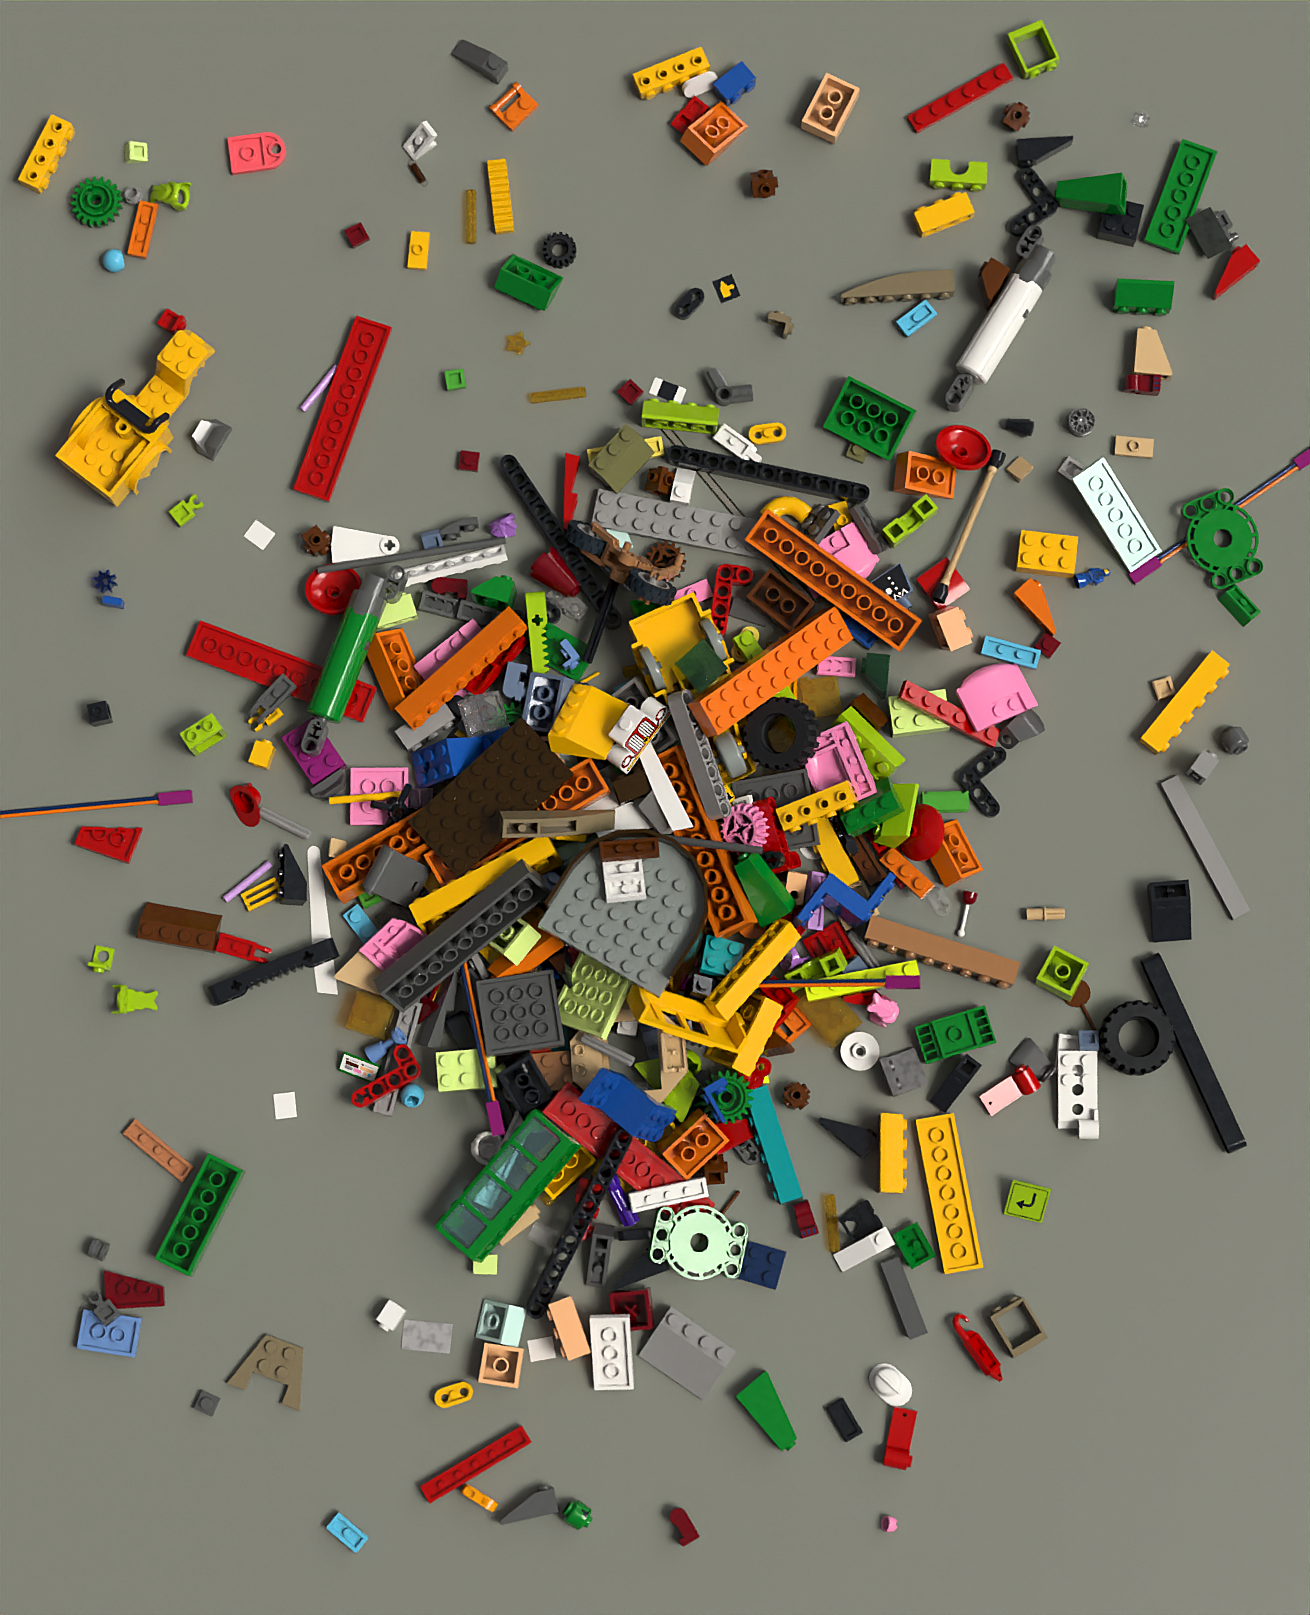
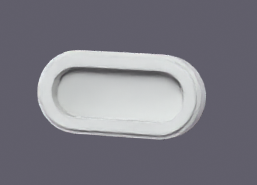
(699, 84)

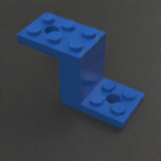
(450, 757)
(844, 901)
(628, 1105)

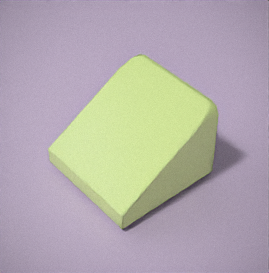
(135, 152)
(488, 1266)

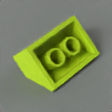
(897, 829)

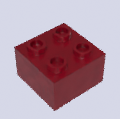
(636, 1303)

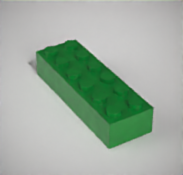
(200, 1215)

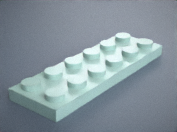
(1116, 514)

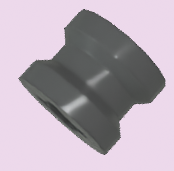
(98, 1249)

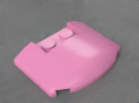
(851, 549)
(446, 650)
(995, 695)
(839, 761)
(391, 942)

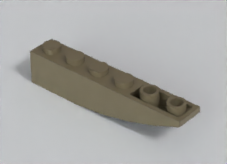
(904, 287)
(554, 822)

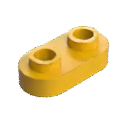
(766, 432)
(454, 1395)

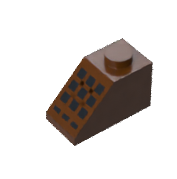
(777, 1046)

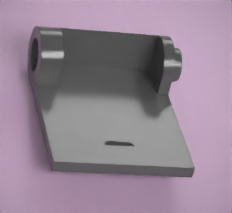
(396, 877)

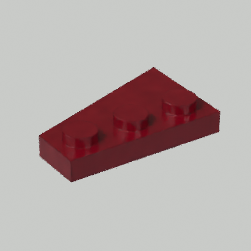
(132, 1292)

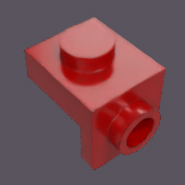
(172, 322)

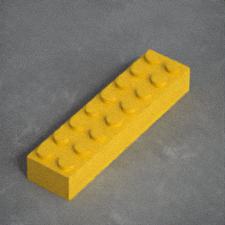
(445, 901)

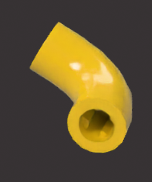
(788, 506)

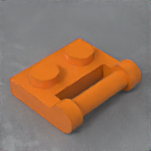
(518, 111)
(796, 1023)

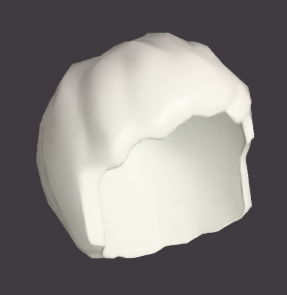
(485, 1146)

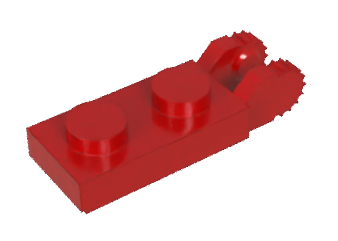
(240, 948)

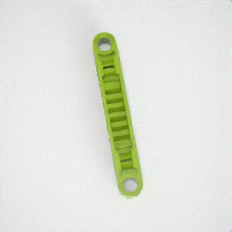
(537, 606)

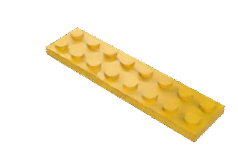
(949, 1193)

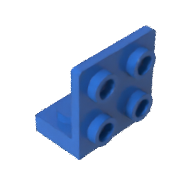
(717, 1088)

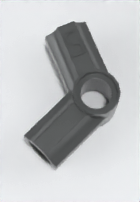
(718, 385)

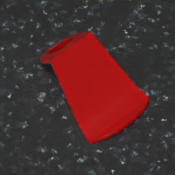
(736, 1133)

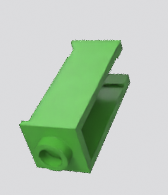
(946, 801)

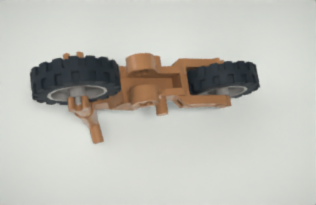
(627, 568)

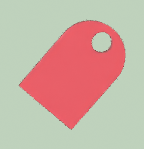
(253, 152)

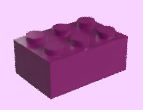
(317, 767)

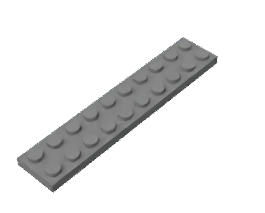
(676, 523)

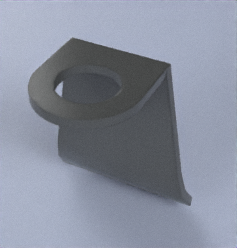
(1022, 728)
(1030, 1054)

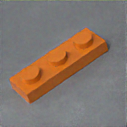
(143, 229)
(907, 873)

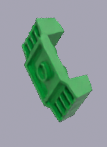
(955, 1034)

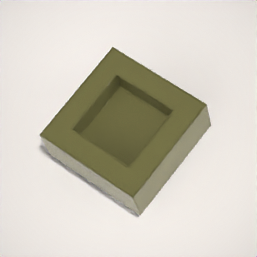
(856, 453)

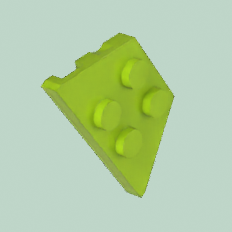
(681, 1096)

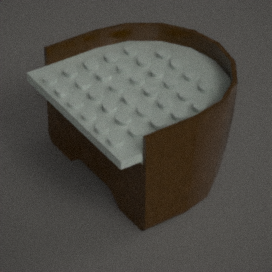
(641, 940)

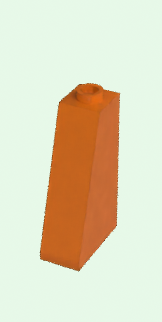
(543, 949)

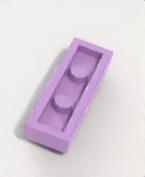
(814, 879)

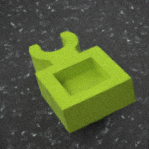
(184, 512)

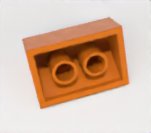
(955, 857)
(692, 1143)

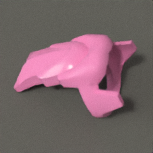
(883, 1010)

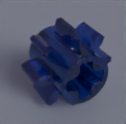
(110, 579)

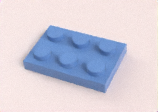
(117, 1338)

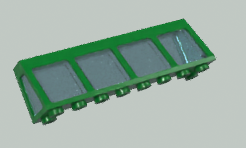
(507, 1186)

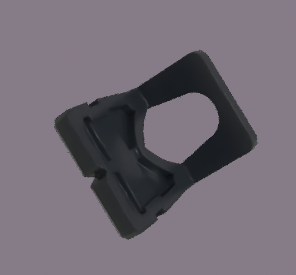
(865, 1218)

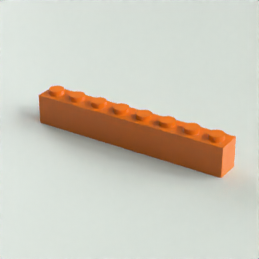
(461, 668)

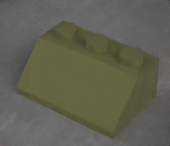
(621, 458)

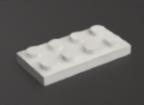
(611, 1352)

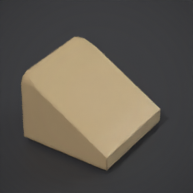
(1020, 469)
(336, 847)

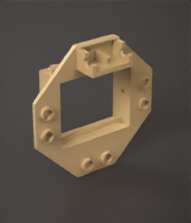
(672, 1057)

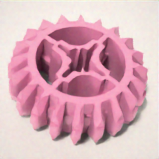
(737, 822)

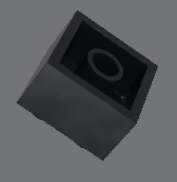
(1121, 228)

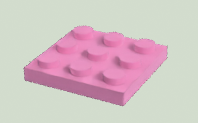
(374, 781)

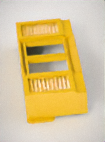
(719, 1033)

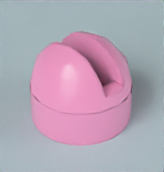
(888, 1524)

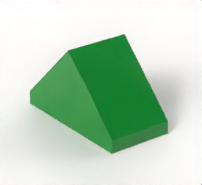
(639, 607)

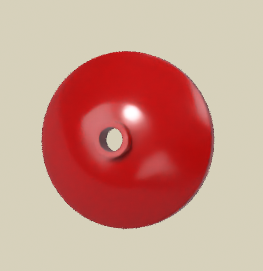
(963, 447)
(322, 586)
(925, 834)

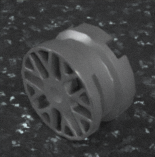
(1081, 422)

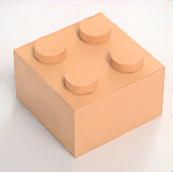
(501, 1365)

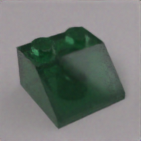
(700, 666)
(876, 672)

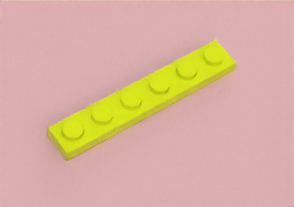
(820, 993)

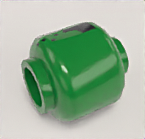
(577, 1514)

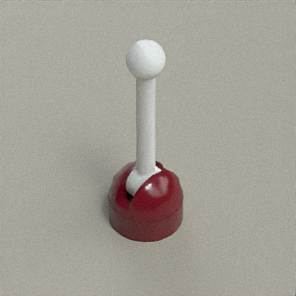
(968, 898)

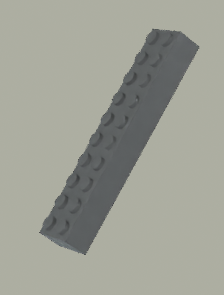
(462, 936)

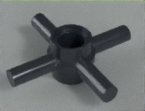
(395, 807)

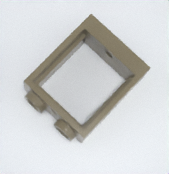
(1028, 1344)

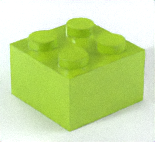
(1062, 973)

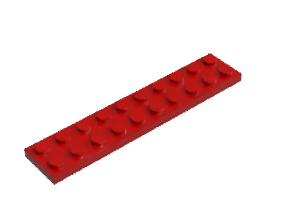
(342, 409)
(266, 664)
(593, 1130)

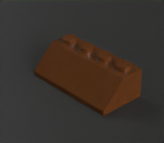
(179, 927)

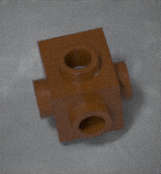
(1009, 116)
(763, 183)
(660, 481)
(313, 536)
(790, 1101)
(715, 1169)

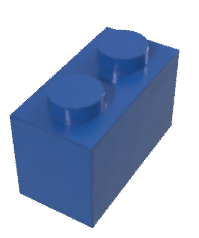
(734, 84)

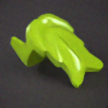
(169, 194)
(130, 1000)

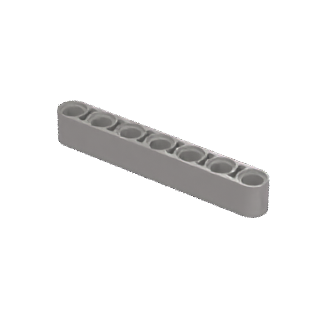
(699, 757)

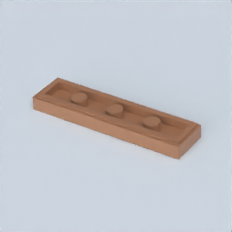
(158, 1150)

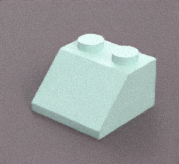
(500, 1323)

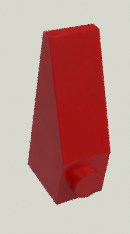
(1239, 265)

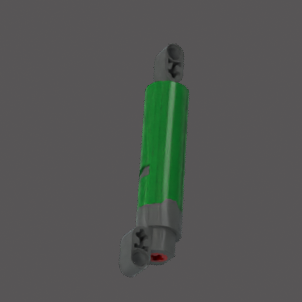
(349, 653)

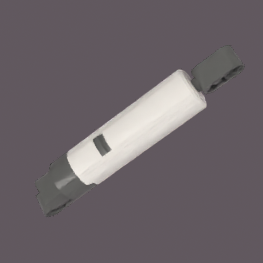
(1004, 317)

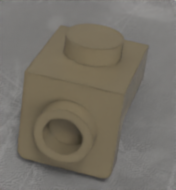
(780, 319)

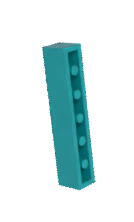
(774, 1147)

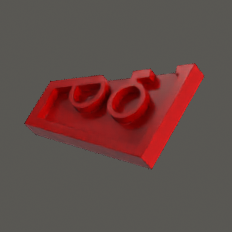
(110, 842)

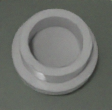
(133, 195)

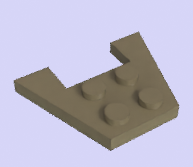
(277, 1361)

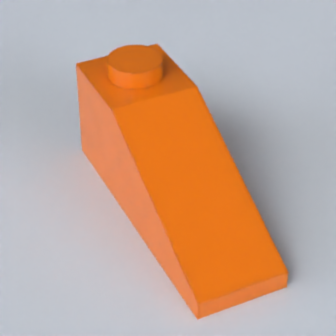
(1033, 600)

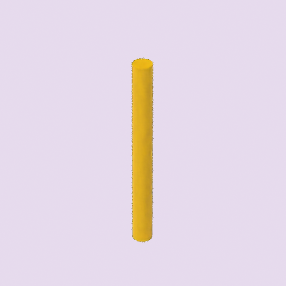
(363, 797)

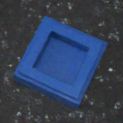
(113, 602)

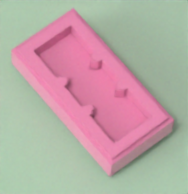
(701, 590)
(837, 667)

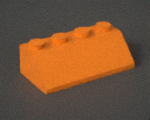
(394, 666)

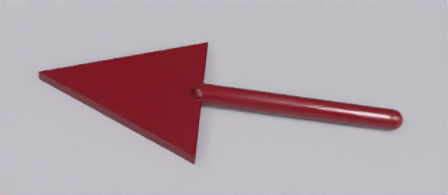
(428, 1005)

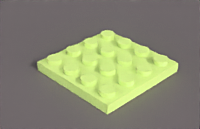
(593, 998)

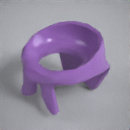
(503, 526)
(787, 965)

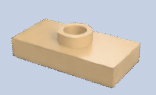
(1133, 447)

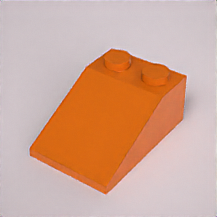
(713, 133)
(924, 475)

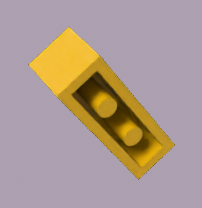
(943, 214)

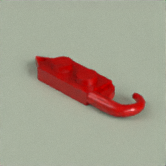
(978, 1349)

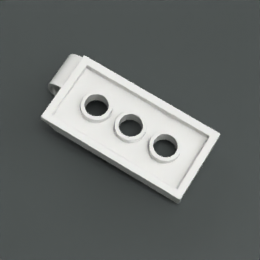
(1087, 1121)

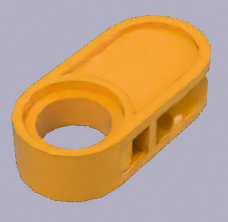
(479, 1497)

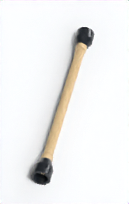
(941, 590)

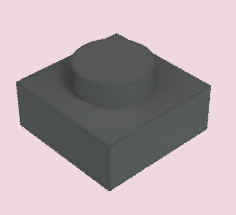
(207, 1403)

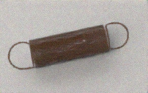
(416, 170)

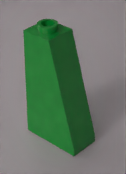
(1094, 193)
(763, 889)
(766, 1408)

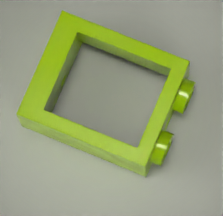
(1025, 33)
(204, 738)

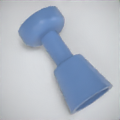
(380, 1048)

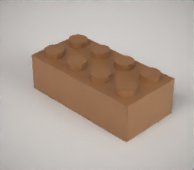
(556, 1069)

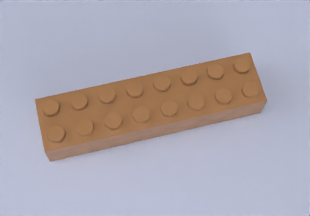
(942, 952)

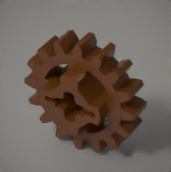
(661, 550)

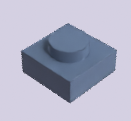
(432, 539)
(1088, 1040)

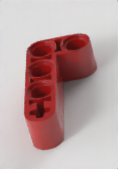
(727, 583)
(776, 840)
(401, 1071)

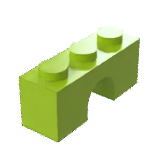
(973, 179)
(903, 527)
(823, 965)

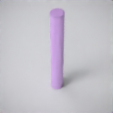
(318, 390)
(247, 881)

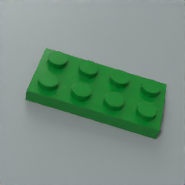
(556, 659)

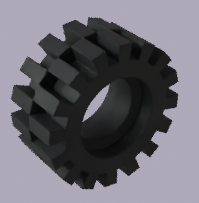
(556, 239)

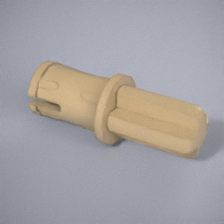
(1045, 913)

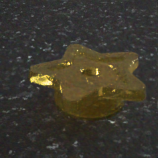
(518, 338)

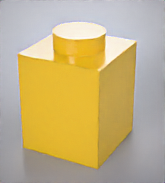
(262, 754)

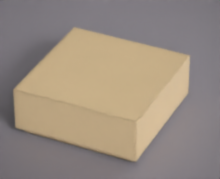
(1163, 688)

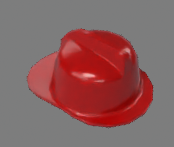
(246, 803)

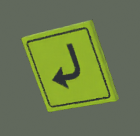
(1027, 1201)

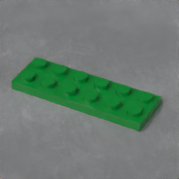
(1180, 196)

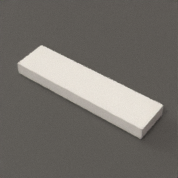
(668, 1194)

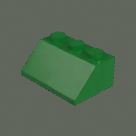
(528, 282)
(1143, 296)
(496, 593)
(872, 809)

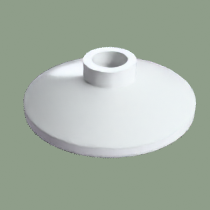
(867, 1044)

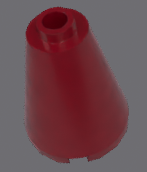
(555, 574)

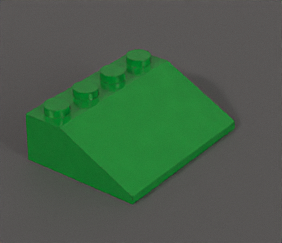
(869, 418)

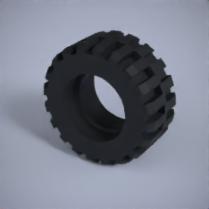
(804, 741)
(1155, 1019)

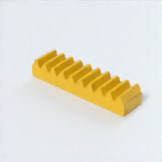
(500, 196)

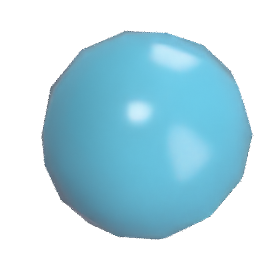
(113, 260)
(412, 1095)

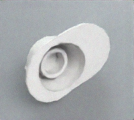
(890, 1384)

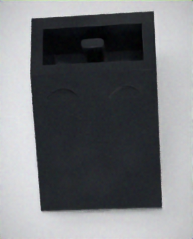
(1170, 910)

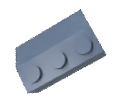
(545, 699)

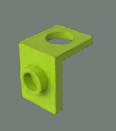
(99, 966)

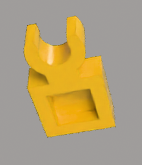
(269, 721)

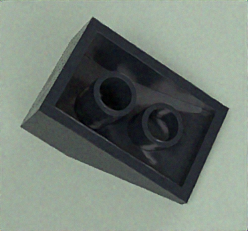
(524, 1083)

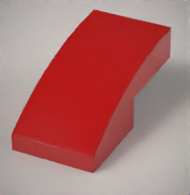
(690, 114)
(860, 998)

